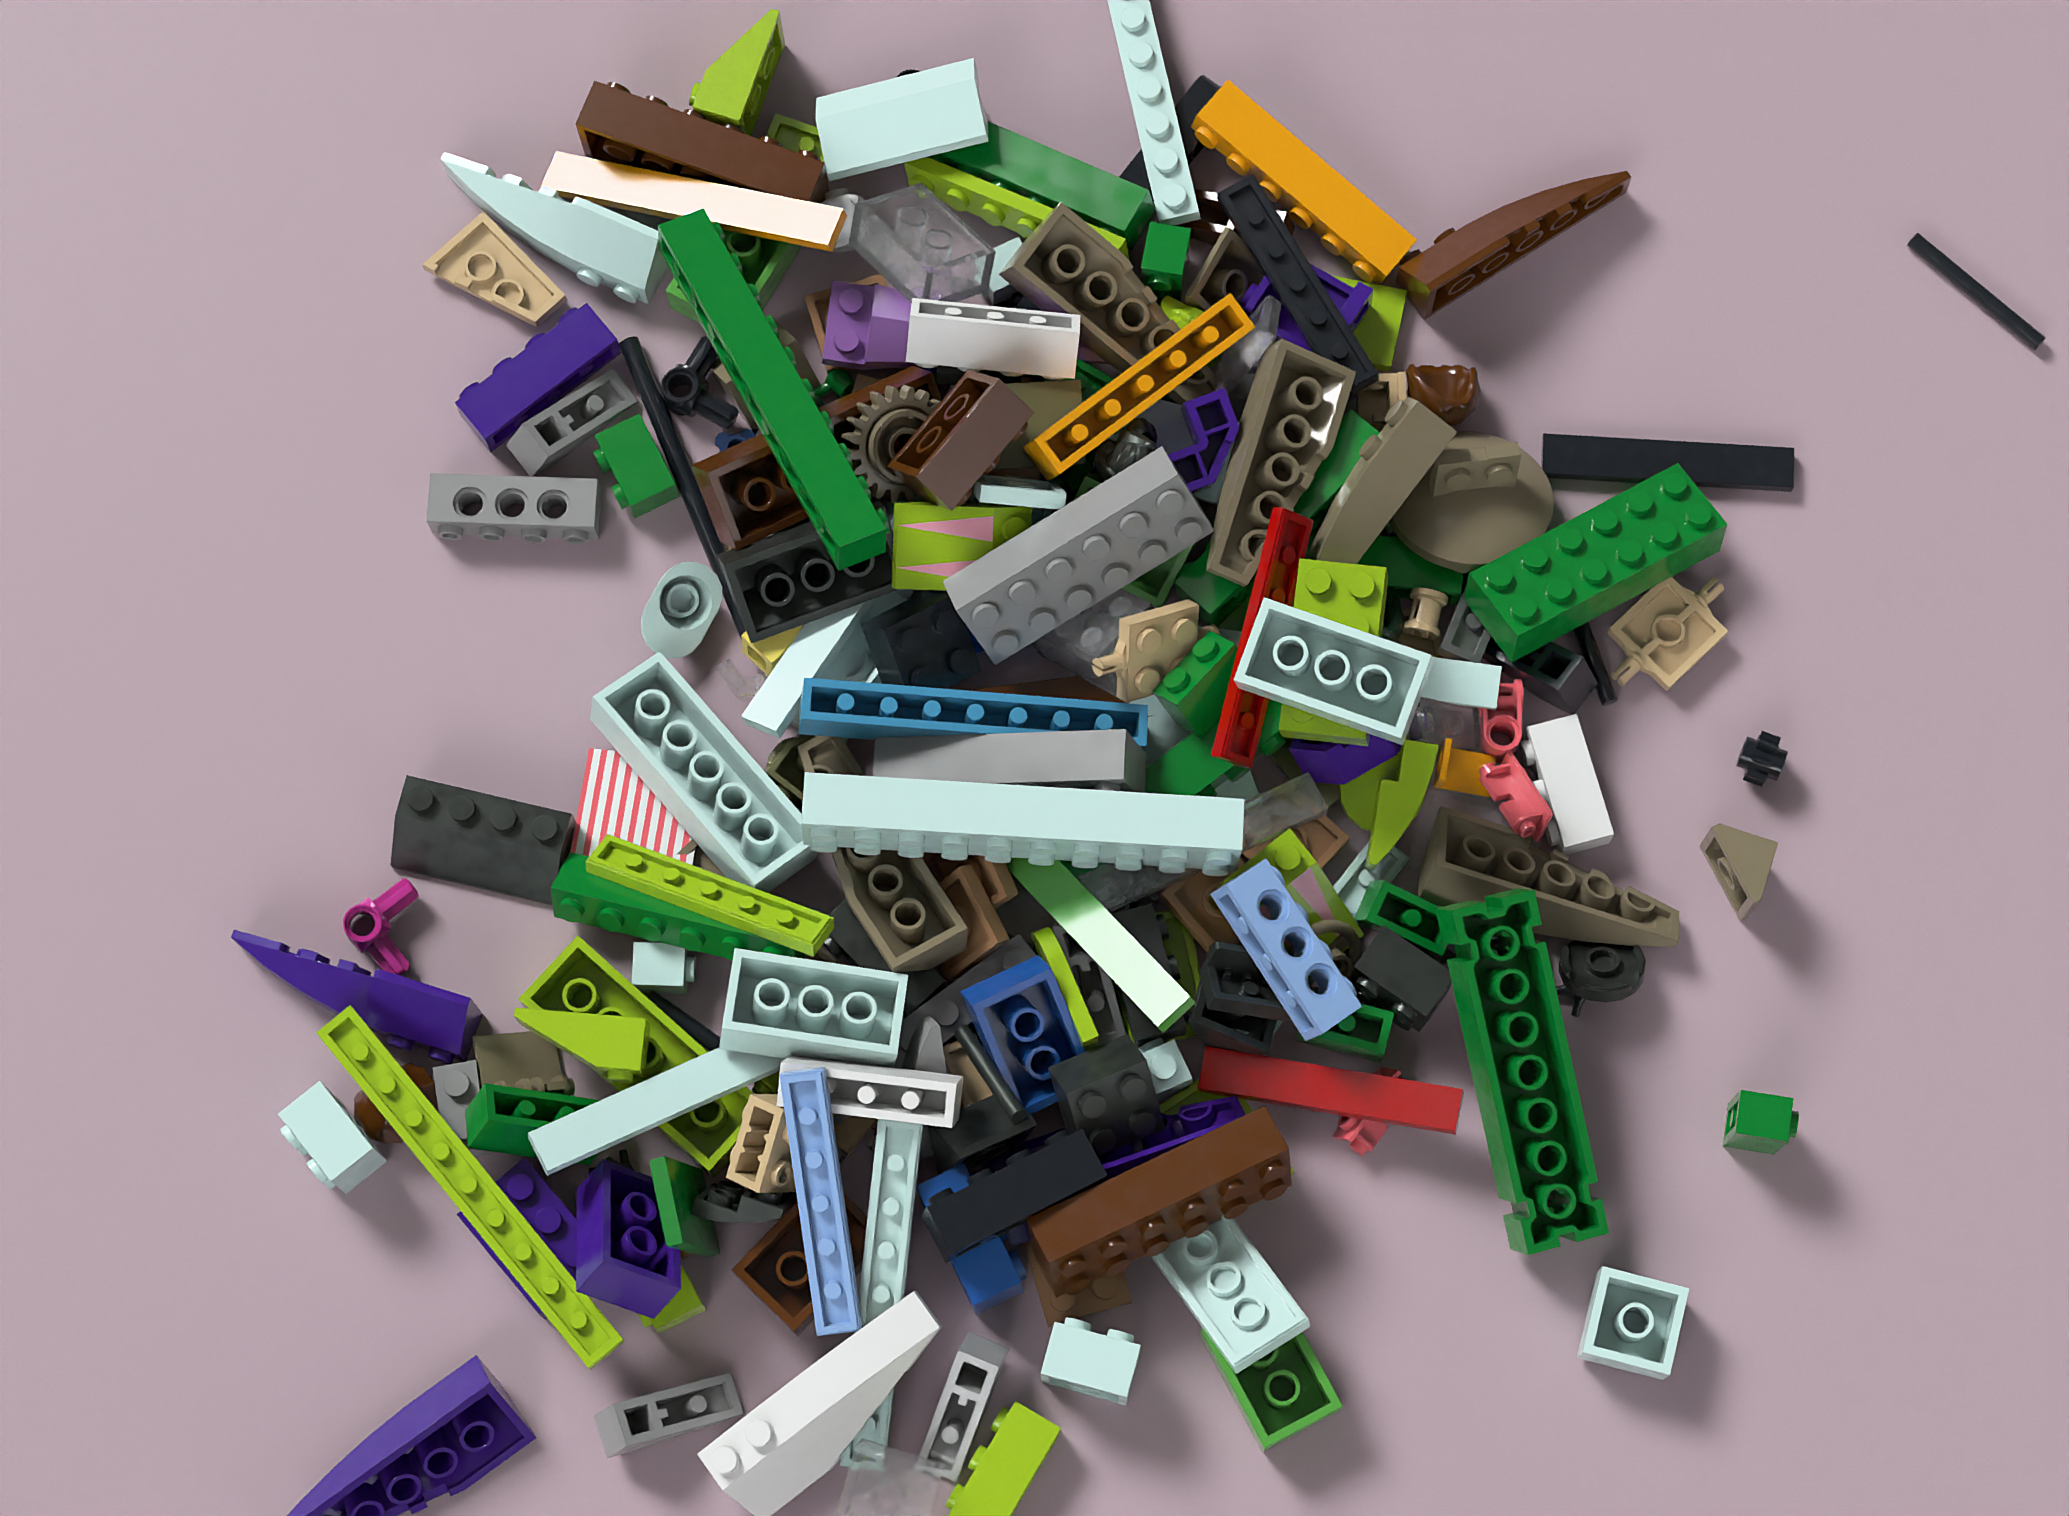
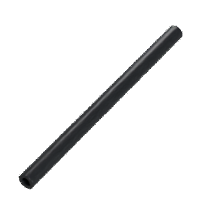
(678, 462)

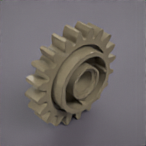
(877, 431)

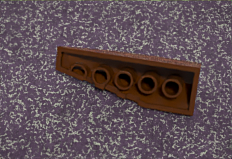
(1499, 239)

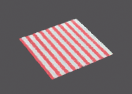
(622, 805)

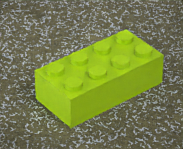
(1348, 596)

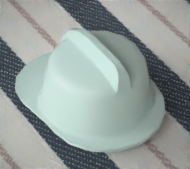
(681, 609)

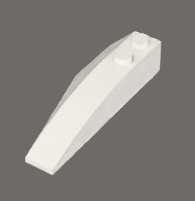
(818, 1413)

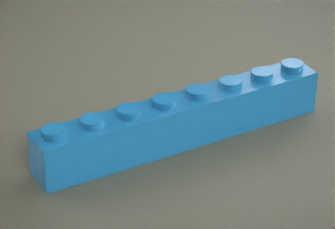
(891, 710)

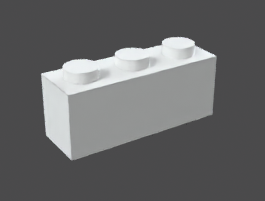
(1567, 784)

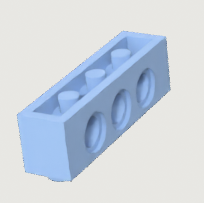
(1264, 942)

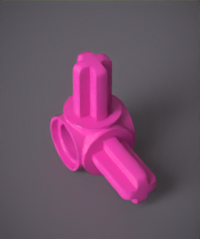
(382, 910)

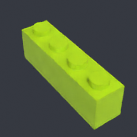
(1007, 1466)

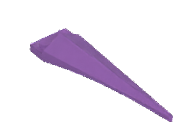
(871, 327)

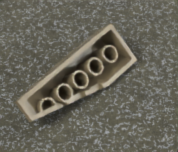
(1079, 272)
(1277, 450)
(1380, 481)
(1482, 858)
(888, 892)

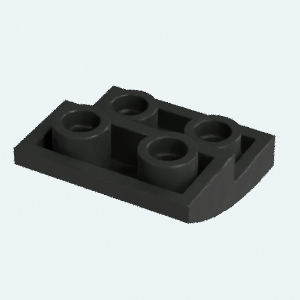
(730, 1204)

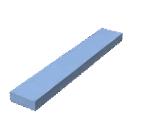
(821, 1201)

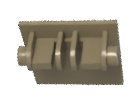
(521, 1062)

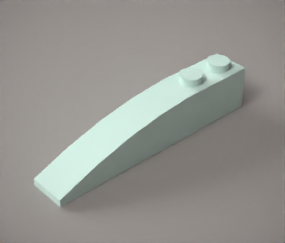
(577, 235)

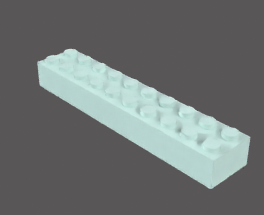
(1022, 823)

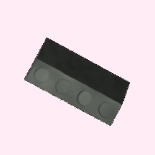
(795, 581)
(480, 839)

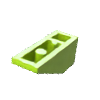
(602, 1042)

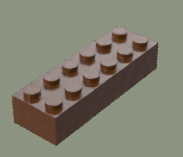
(661, 139)
(748, 488)
(1160, 1202)

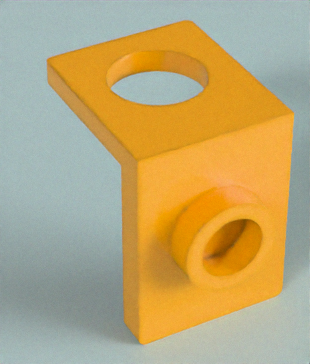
(1460, 769)

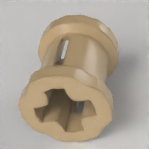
(1425, 613)

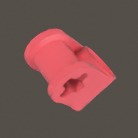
(1505, 719)

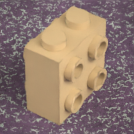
(762, 1148)

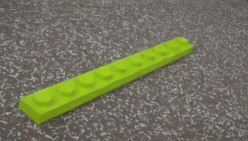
(470, 1187)

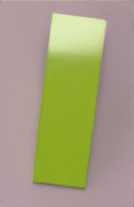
(1399, 799)

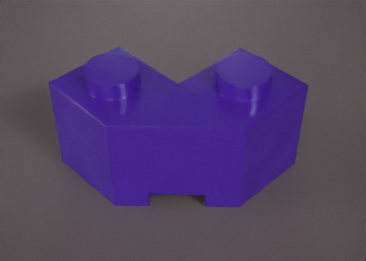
(1212, 432)
(1341, 762)

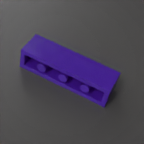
(537, 376)

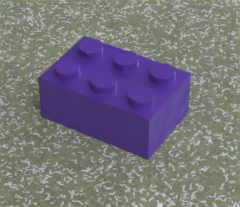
(543, 1212)
(623, 1242)

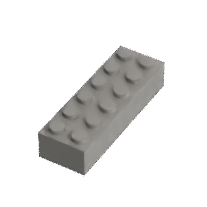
(1078, 556)
(1045, 759)

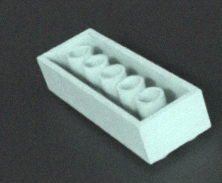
(702, 775)

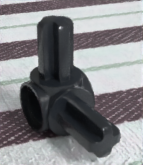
(699, 400)

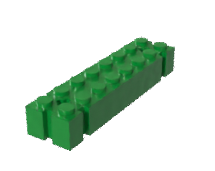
(1522, 1071)

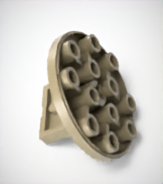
(1475, 503)

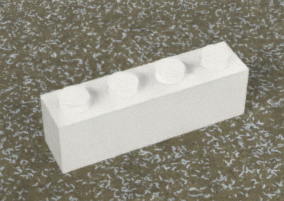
(993, 339)
(885, 1091)

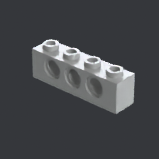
(453, 492)

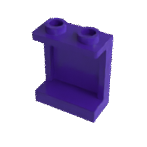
(1350, 301)

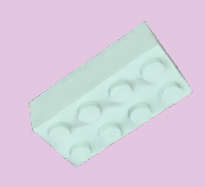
(1333, 671)
(812, 1009)

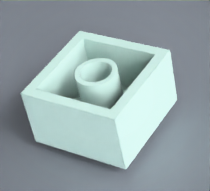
(327, 1131)
(1633, 1323)
(1091, 1361)

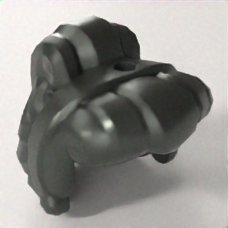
(1132, 445)

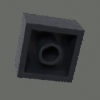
(921, 643)

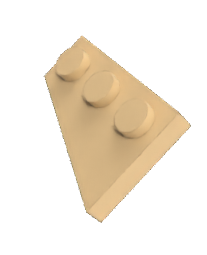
(497, 271)

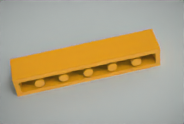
(1302, 183)
(1139, 387)

